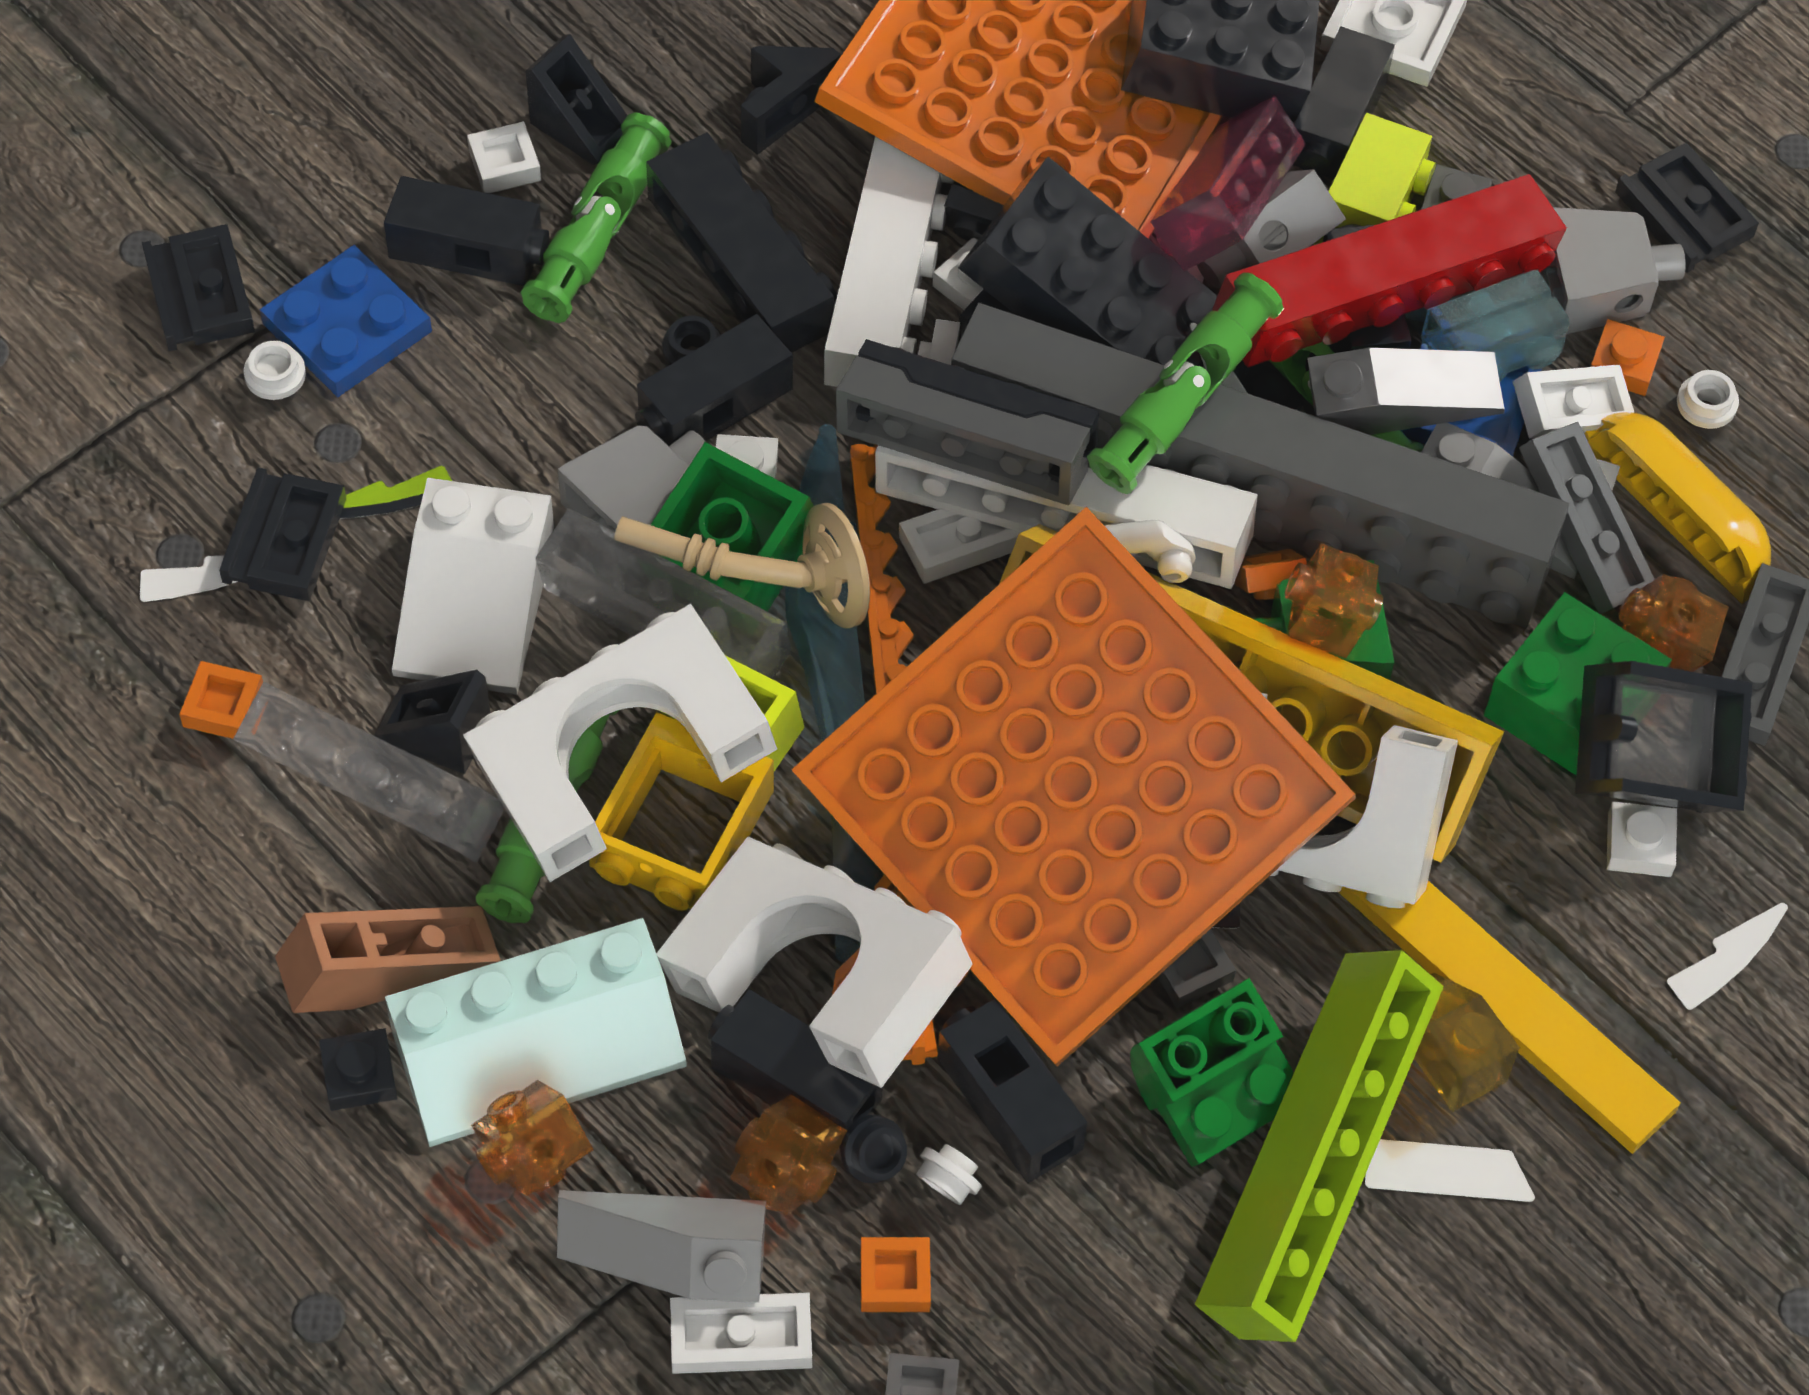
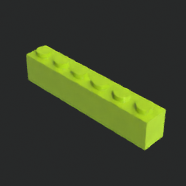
(1319, 1147)

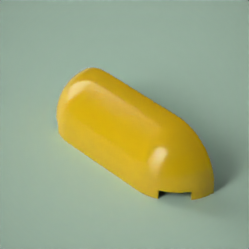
(1685, 498)

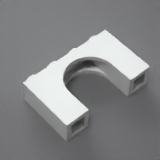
(664, 668)
(1397, 835)
(774, 898)

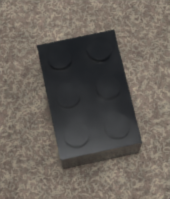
(1222, 53)

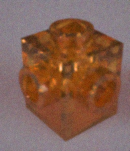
(1333, 600)
(1675, 620)
(530, 1138)
(787, 1155)

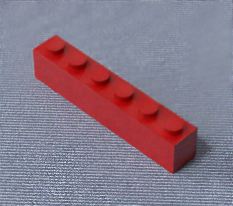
(1402, 266)

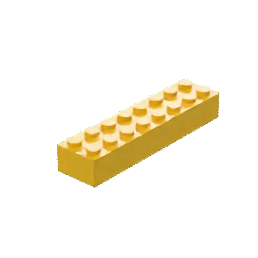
(1331, 701)

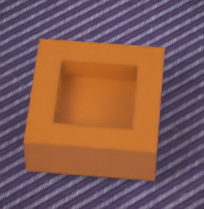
(1632, 350)
(1264, 571)
(219, 699)
(895, 1274)

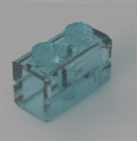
(1508, 318)

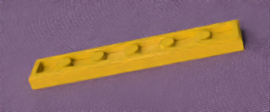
(1537, 1018)

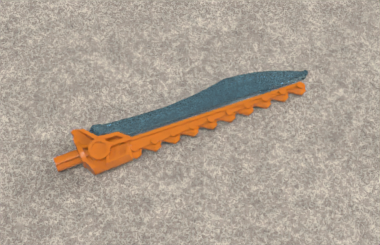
(833, 658)

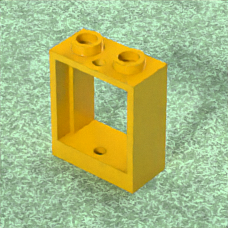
(672, 749)

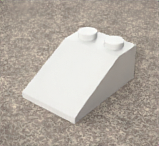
(472, 583)

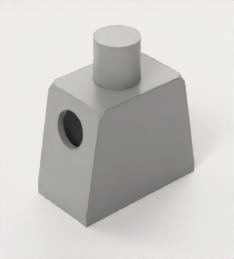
(1290, 221)
(1608, 267)
(626, 476)

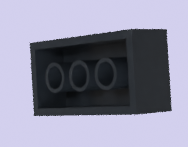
(1085, 270)

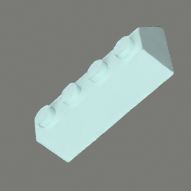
(564, 1015)

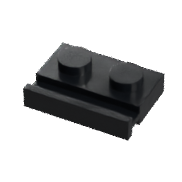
(1687, 206)
(198, 287)
(283, 534)

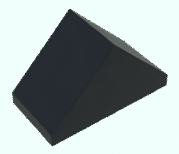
(573, 101)
(433, 717)

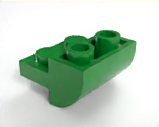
(1214, 1072)

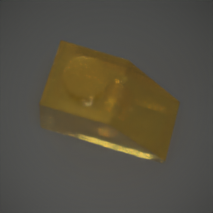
(1465, 1046)

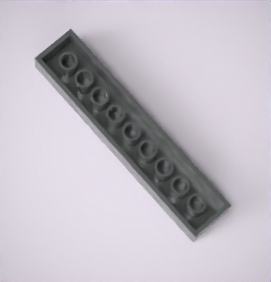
(1316, 481)

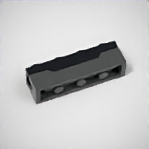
(967, 421)

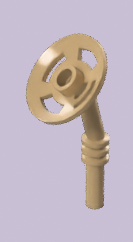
(814, 571)

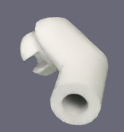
(1161, 543)

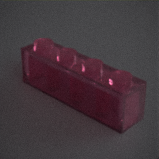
(1228, 184)

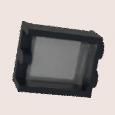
(1664, 736)

